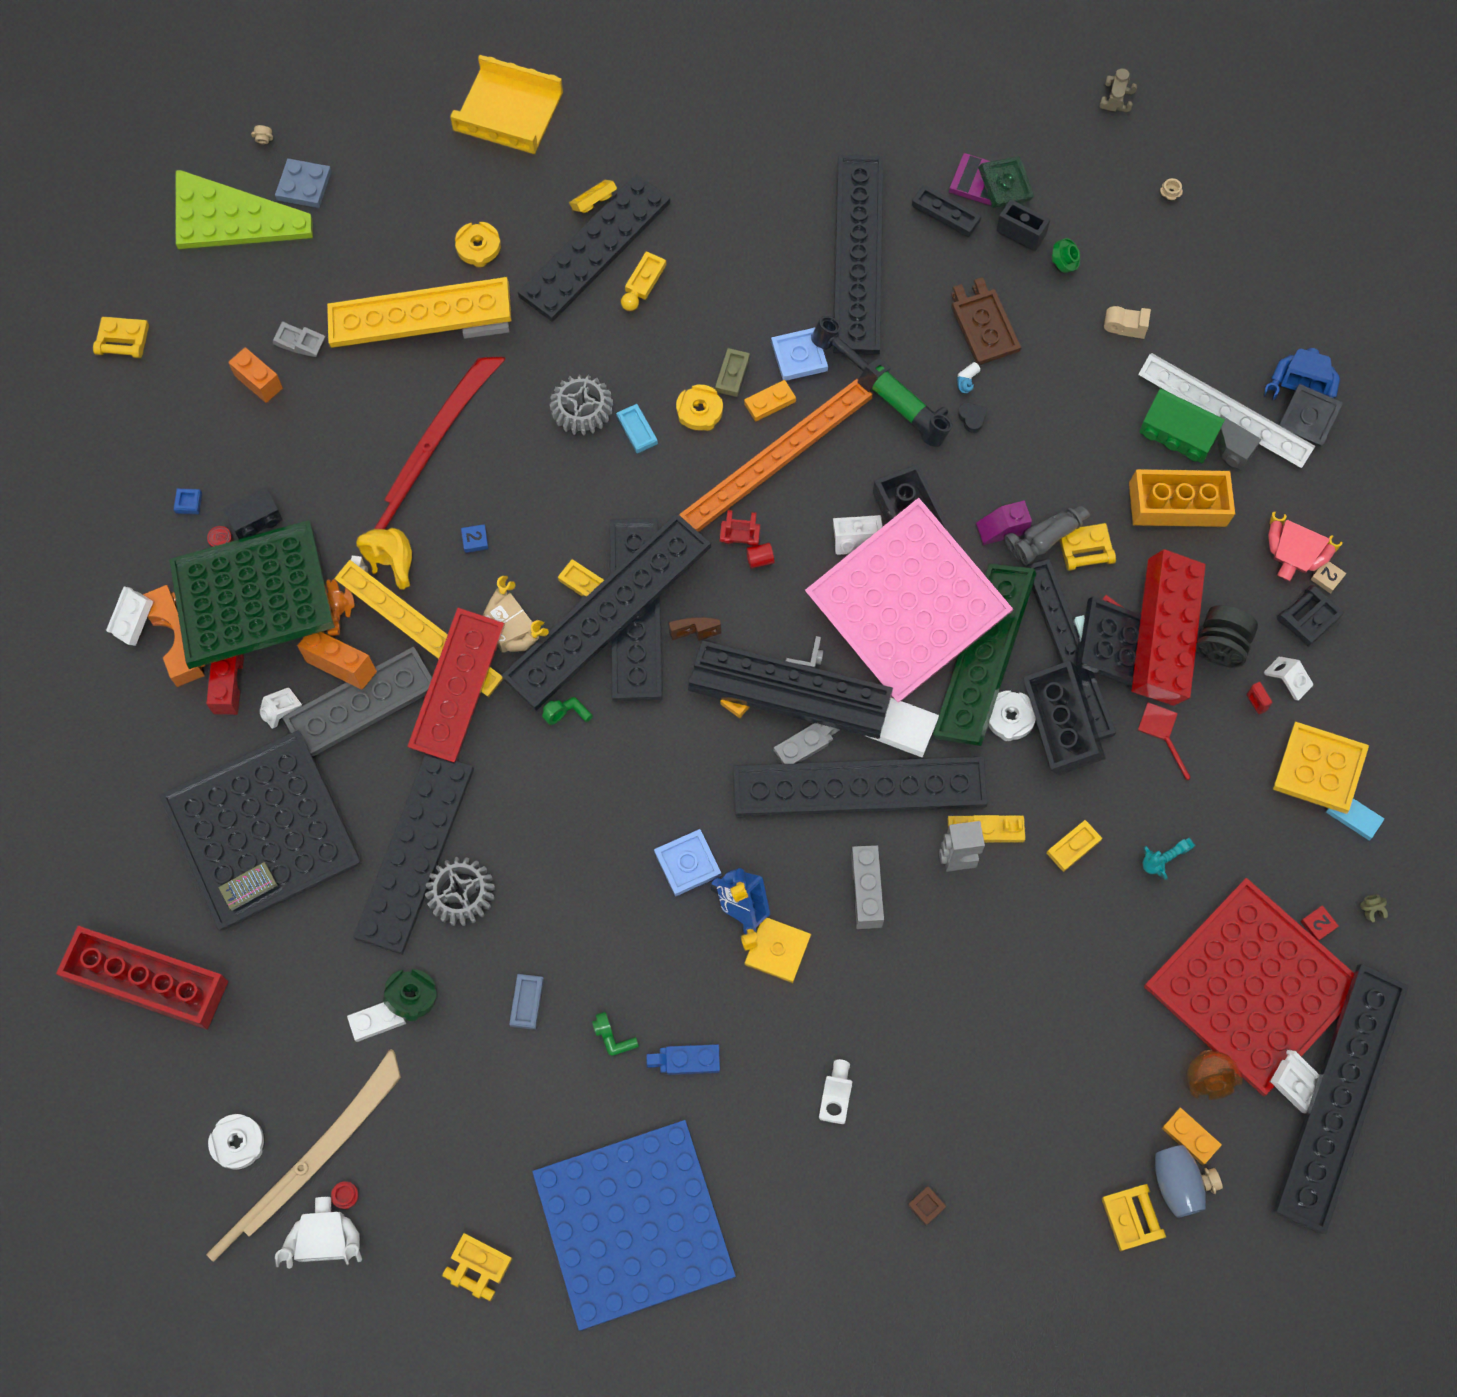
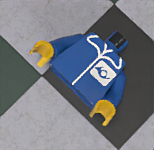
(744, 899)

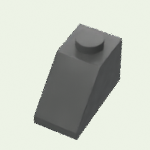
(1236, 444)

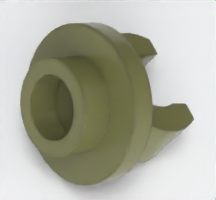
(1372, 904)

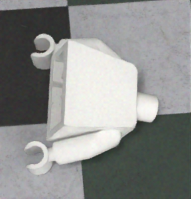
(321, 1237)

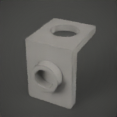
(816, 656)

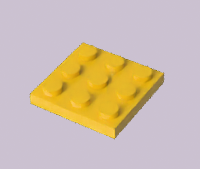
(1321, 767)

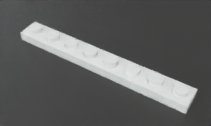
(1204, 396)

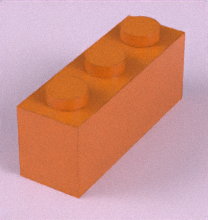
(337, 659)

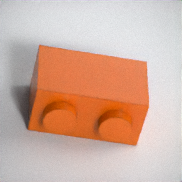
(255, 375)

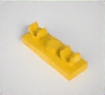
(995, 827)

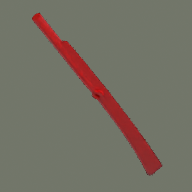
(467, 387)

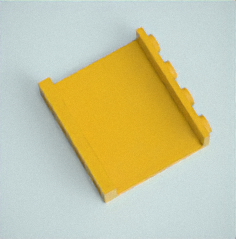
(509, 105)

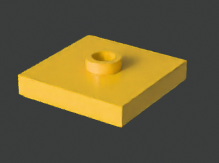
(778, 949)

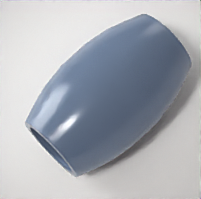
(1180, 1181)

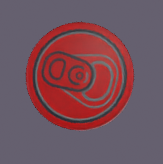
(219, 535)

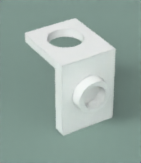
(1293, 676)

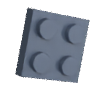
(303, 183)

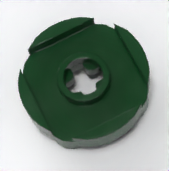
(409, 1007)

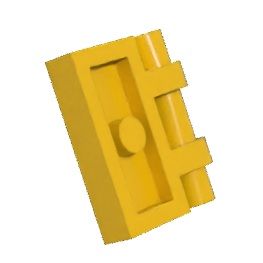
(480, 1258)

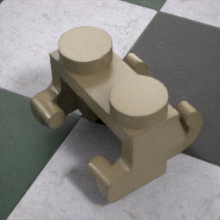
(1118, 90)

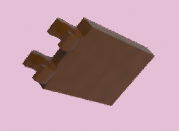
(984, 323)

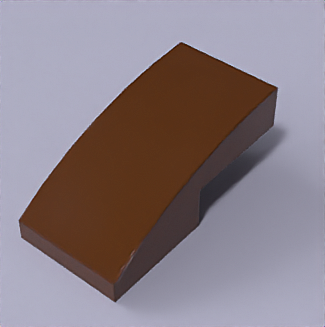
(702, 627)

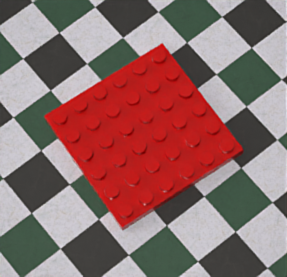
(1253, 984)

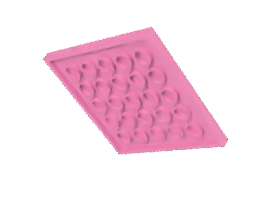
(909, 600)

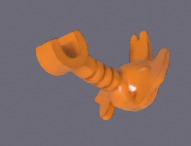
(339, 602)

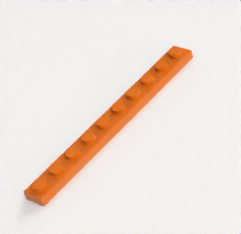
(776, 456)

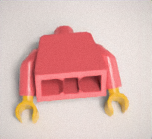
(1298, 547)

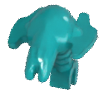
(1155, 861)

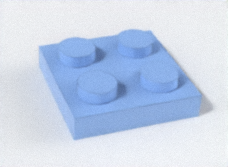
(798, 355)
(687, 862)

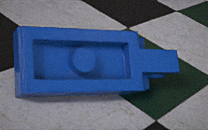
(686, 1059)

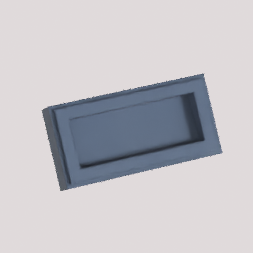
(526, 1001)

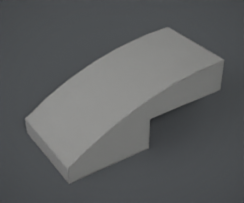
(297, 340)

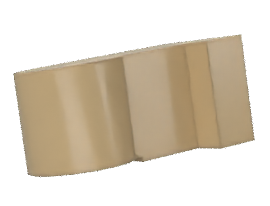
(1127, 322)

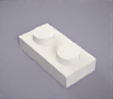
(373, 1021)

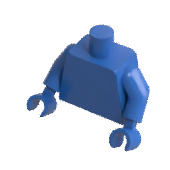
(1308, 369)

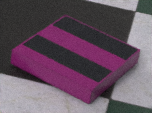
(968, 180)

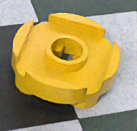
(477, 254)
(699, 419)

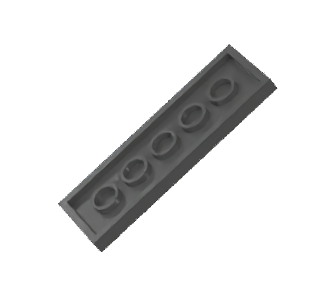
(350, 709)

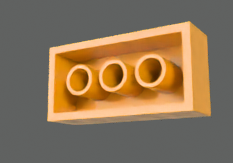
(1181, 498)

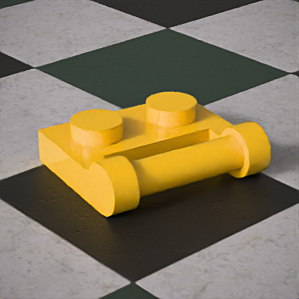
(121, 331)
(1087, 540)
(1125, 1219)

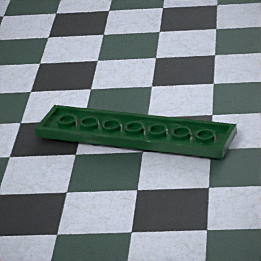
(984, 663)

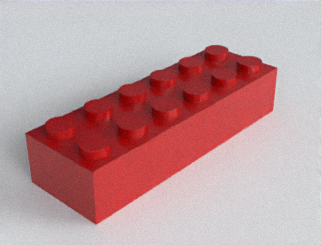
(1168, 628)
(142, 977)

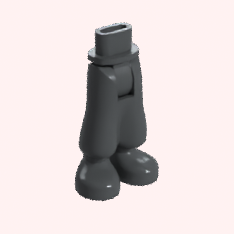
(1044, 535)

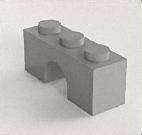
(962, 846)
(867, 887)

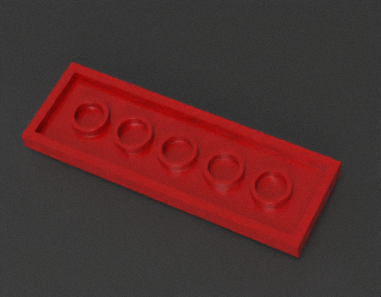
(456, 685)

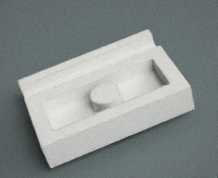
(129, 616)
(1296, 1080)

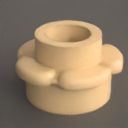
(262, 134)
(1174, 185)
(1211, 1180)

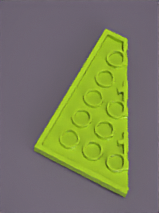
(223, 215)

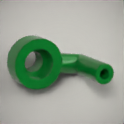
(555, 711)
(603, 1028)

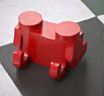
(740, 530)

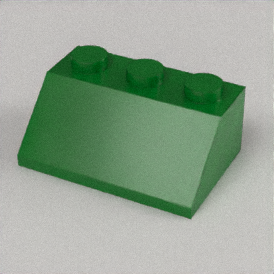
(1181, 426)

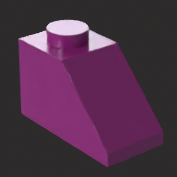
(1004, 520)

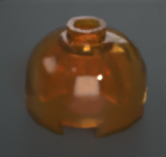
(1213, 1075)

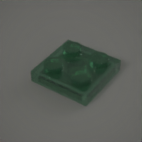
(1005, 181)

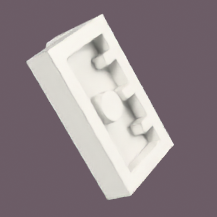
(854, 531)

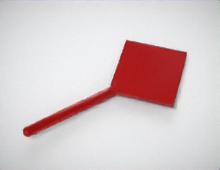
(1159, 723)

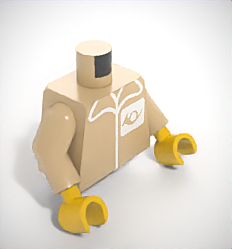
(519, 630)

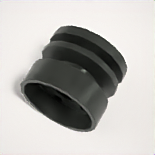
(1226, 636)

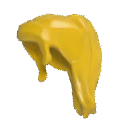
(387, 548)

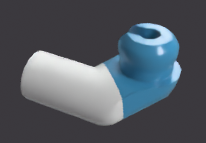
(964, 378)

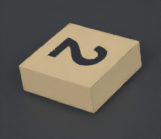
(1328, 577)

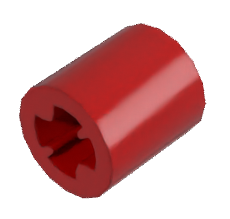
(760, 555)

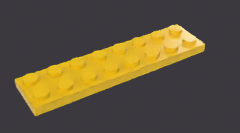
(419, 312)

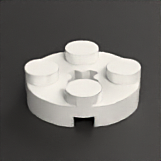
(1008, 728)
(223, 1134)

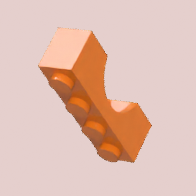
(165, 613)

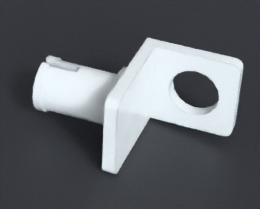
(836, 1091)

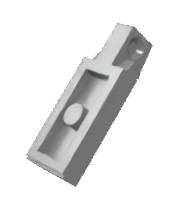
(804, 744)

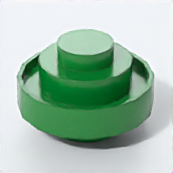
(1066, 255)

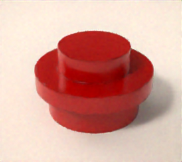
(344, 1195)

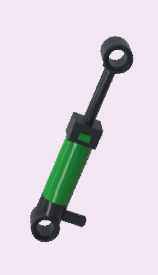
(876, 377)

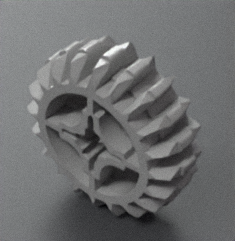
(572, 395)
(468, 886)

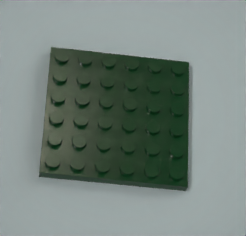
(250, 594)

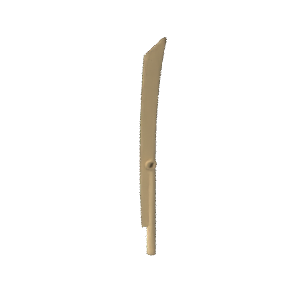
(364, 1103)

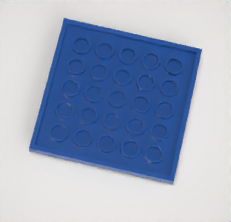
(633, 1225)

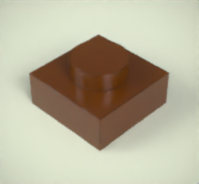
(926, 1206)

